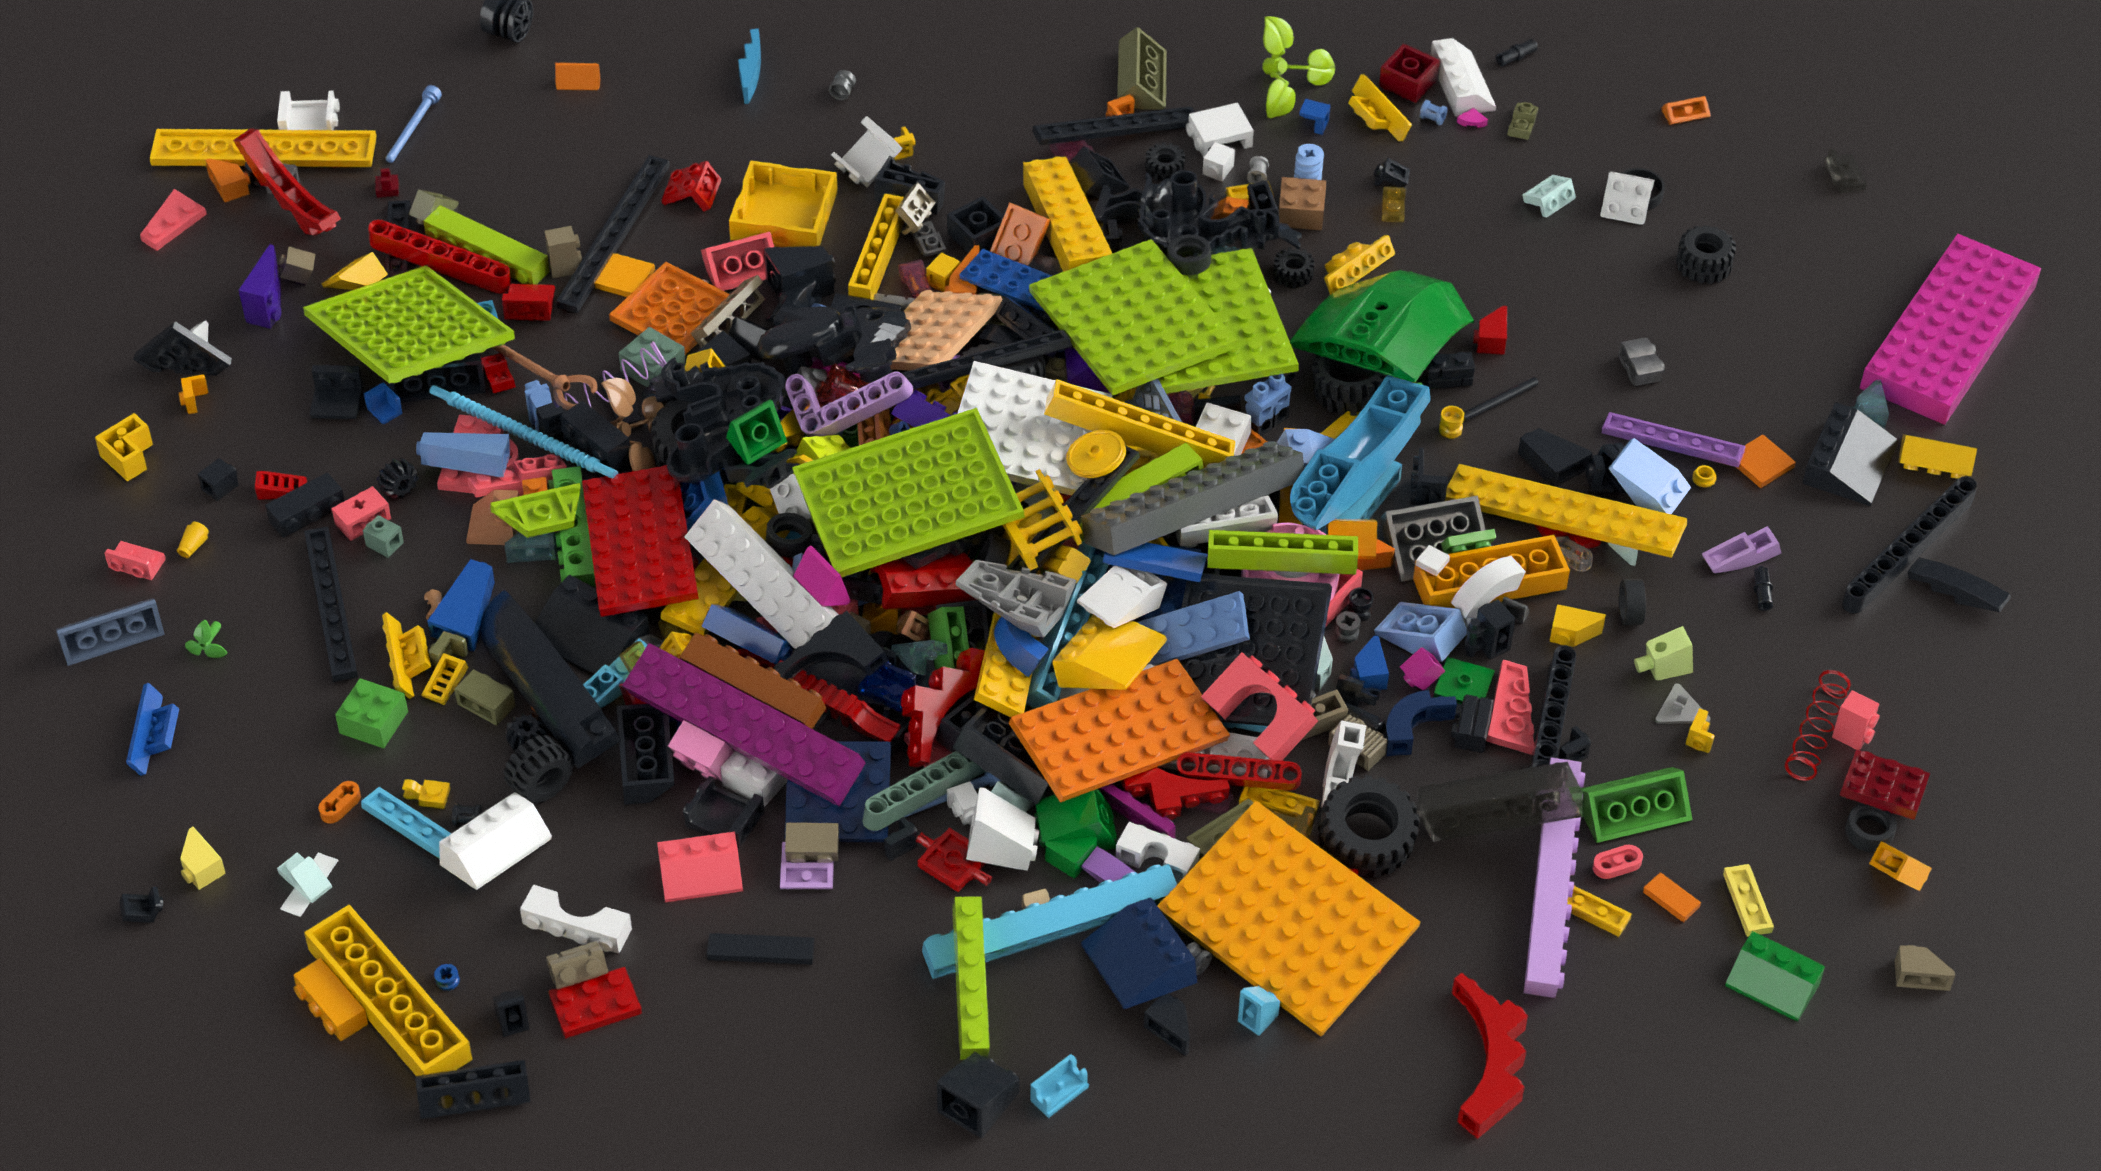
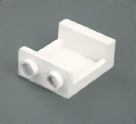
(307, 114)
(1221, 126)

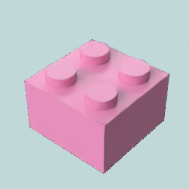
(700, 750)

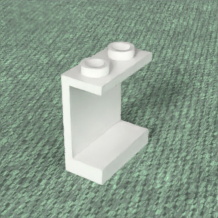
(868, 154)

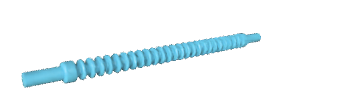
(522, 431)

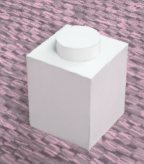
(1218, 161)

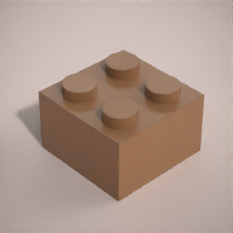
(1302, 203)

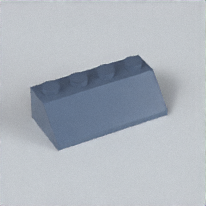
(110, 631)

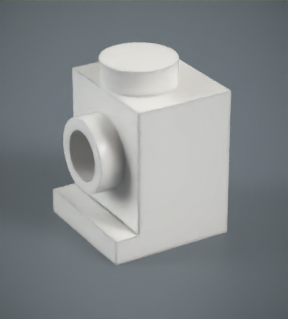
(962, 801)

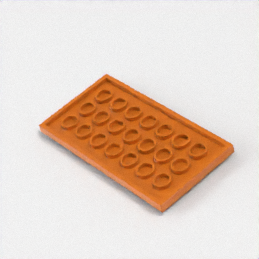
(1118, 732)

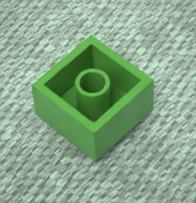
(371, 713)

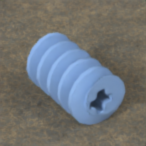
(1309, 162)

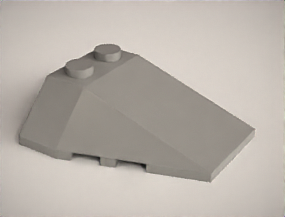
(1022, 598)

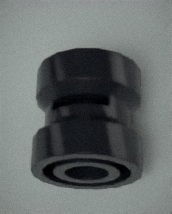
(1361, 603)

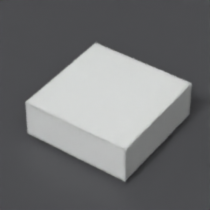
(1432, 560)

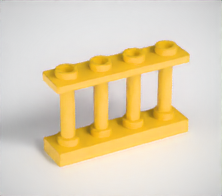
(1020, 535)

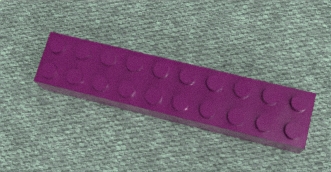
(745, 724)

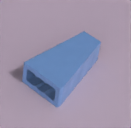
(466, 452)

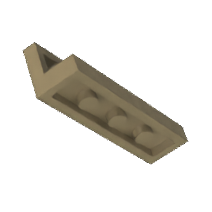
(725, 309)

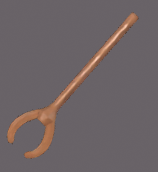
(560, 383)

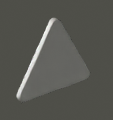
(1678, 708)

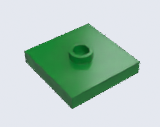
(1463, 679)

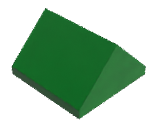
(756, 432)

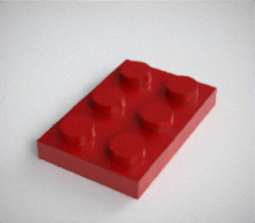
(595, 1002)

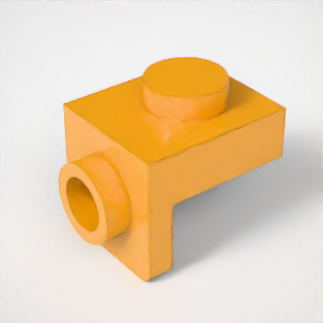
(192, 387)

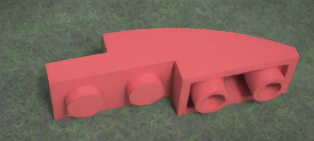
(512, 479)

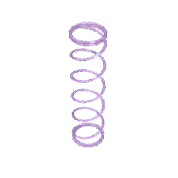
(657, 352)

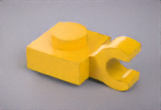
(431, 794)

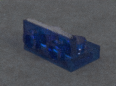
(887, 685)

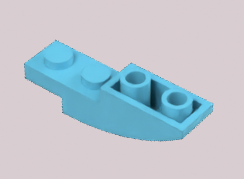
(605, 682)

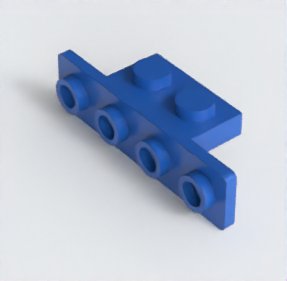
(152, 729)

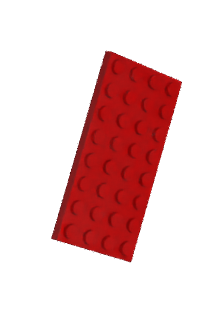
(639, 541)

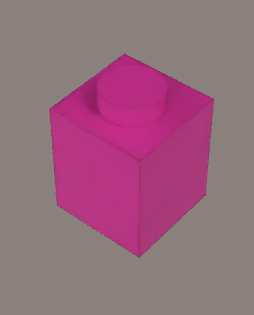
(1421, 669)

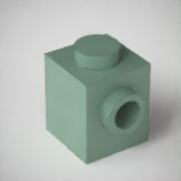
(383, 536)

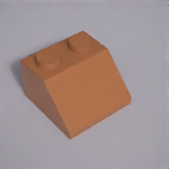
(486, 526)

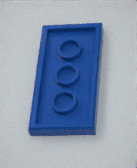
(1161, 560)

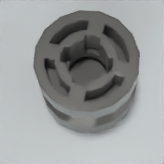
(842, 85)

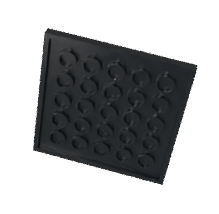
(1284, 633)

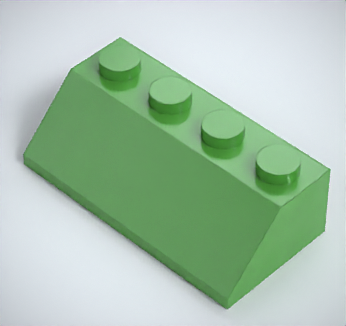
(1636, 804)

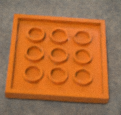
(670, 304)

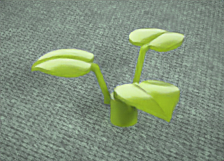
(1320, 67)

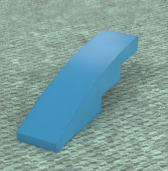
(750, 66)

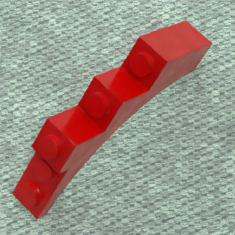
(290, 194)
(930, 704)
(1172, 792)
(1499, 1028)

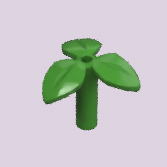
(204, 635)

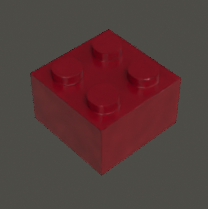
(1409, 73)

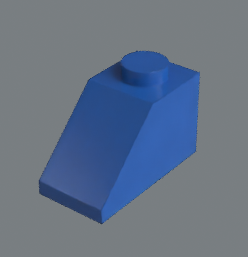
(1371, 665)

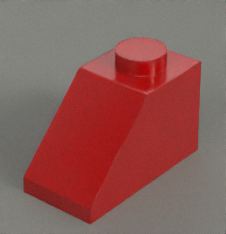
(1492, 333)

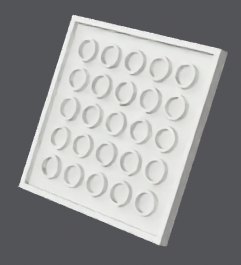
(1015, 419)

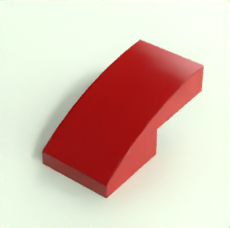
(497, 373)

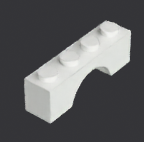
(607, 927)

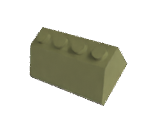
(1142, 70)

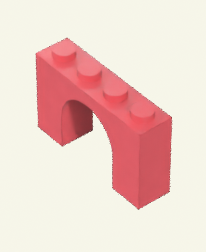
(1246, 678)

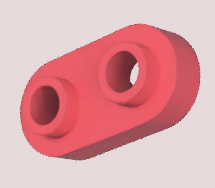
(1615, 861)

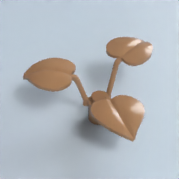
(621, 399)

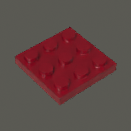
(1885, 784)

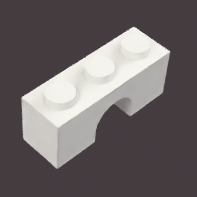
(1141, 843)

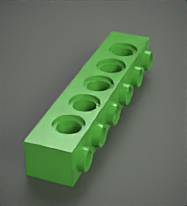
(575, 541)

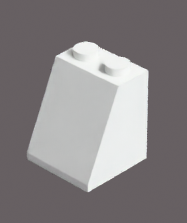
(1001, 833)

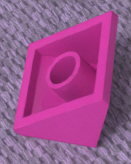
(821, 579)

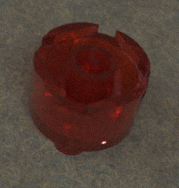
(836, 385)

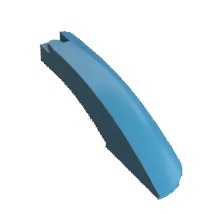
(1360, 454)

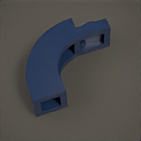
(1409, 713)

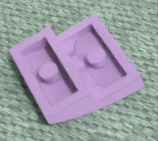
(805, 875)

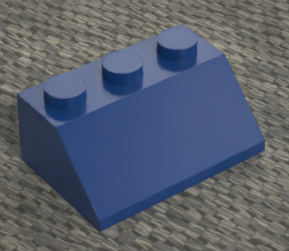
(700, 495)

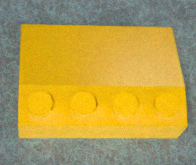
(1106, 655)

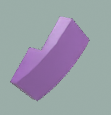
(1105, 866)

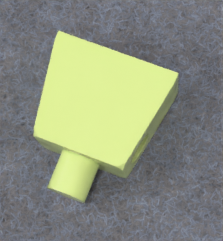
(1667, 655)

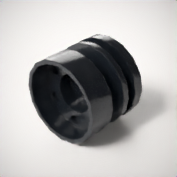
(507, 18)

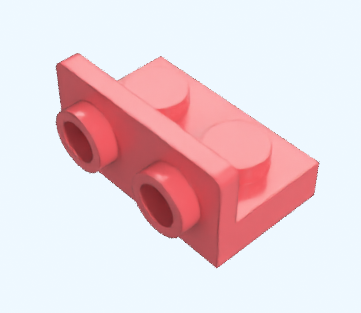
(135, 560)

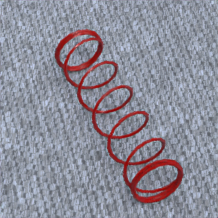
(1825, 688)

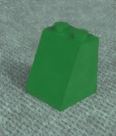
(1077, 818)

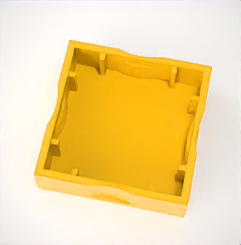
(785, 202)

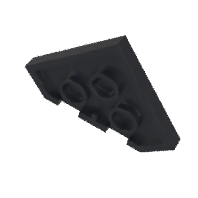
(182, 352)

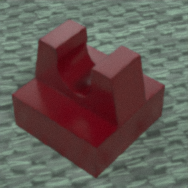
(386, 184)

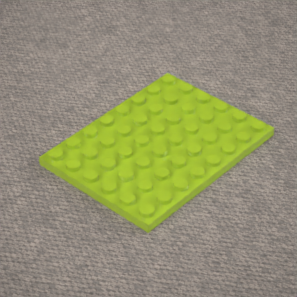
(1242, 301)
(1133, 317)
(408, 324)
(907, 492)

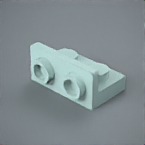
(1551, 194)

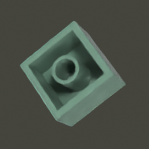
(631, 353)

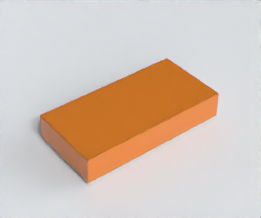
(1671, 897)

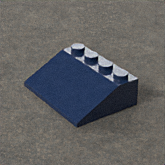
(1140, 954)

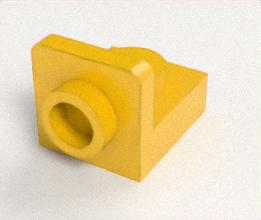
(907, 142)
(1698, 735)

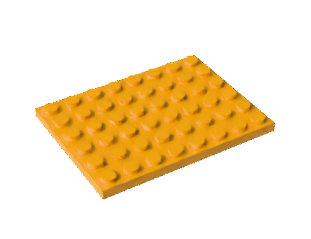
(1288, 917)

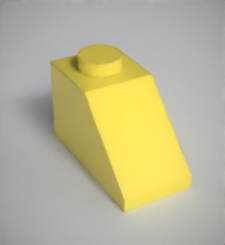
(200, 861)

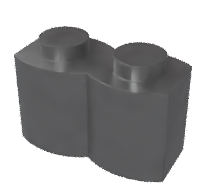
(1641, 361)

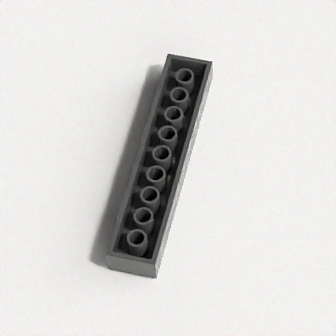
(1192, 498)

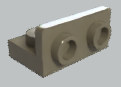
(915, 208)

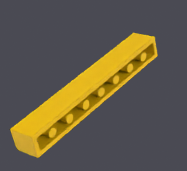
(1133, 423)

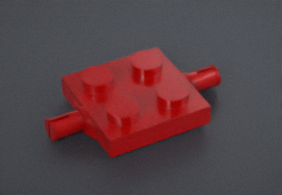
(947, 860)

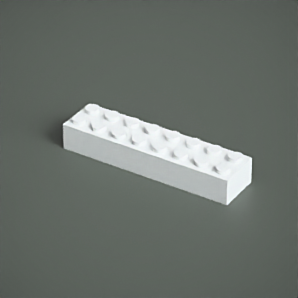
(758, 573)

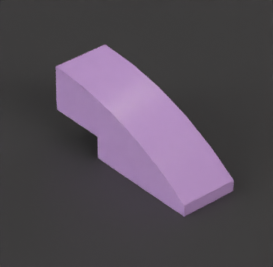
(1742, 551)

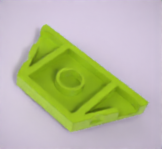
(540, 511)

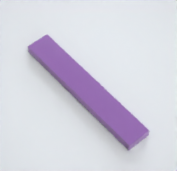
(1673, 439)

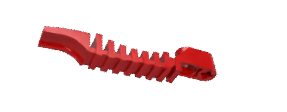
(849, 708)

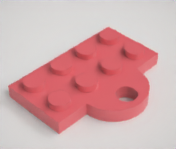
(458, 480)

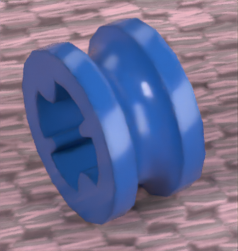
(447, 984)

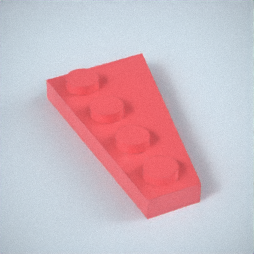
(1511, 710)

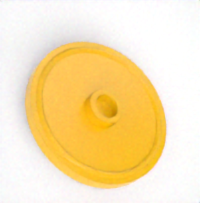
(1096, 454)

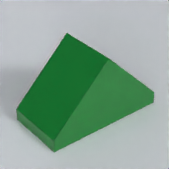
(1069, 853)

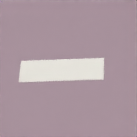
(296, 902)

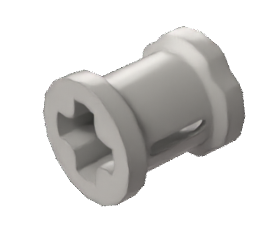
(1258, 168)

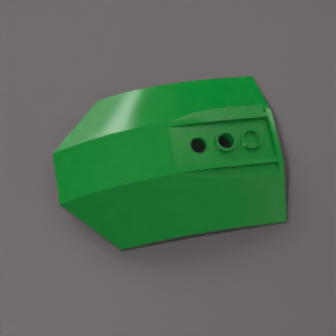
(1400, 339)

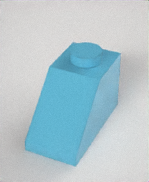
(1257, 1008)

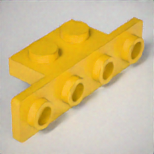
(1377, 109)
(1357, 262)
(407, 653)

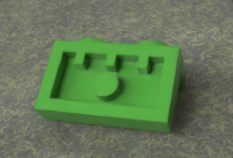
(1468, 541)

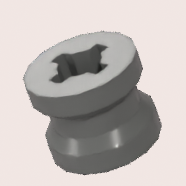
(1347, 627)
(1202, 958)

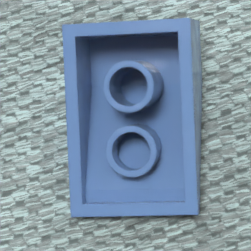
(1304, 441)

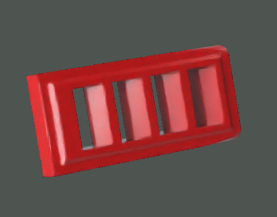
(267, 484)

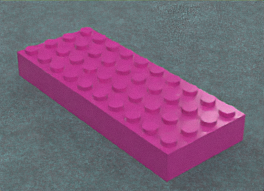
(1951, 328)

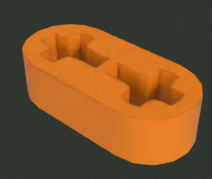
(339, 802)

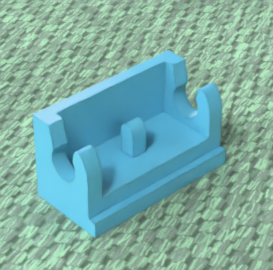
(1058, 1086)

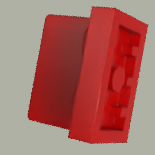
(696, 181)
(528, 302)

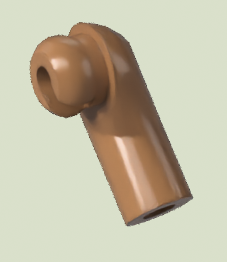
(434, 598)

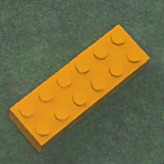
(1539, 557)

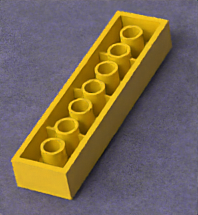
(1059, 197)
(388, 994)

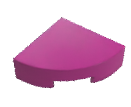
(1472, 118)

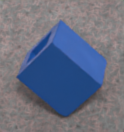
(1318, 112)
(383, 403)

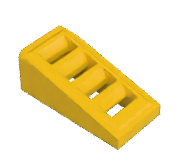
(445, 662)

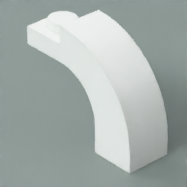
(1487, 584)
(1343, 755)

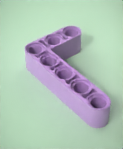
(844, 406)

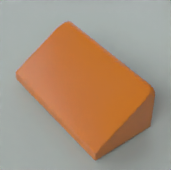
(577, 76)
(1686, 110)

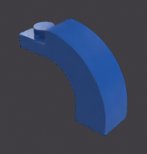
(1019, 646)

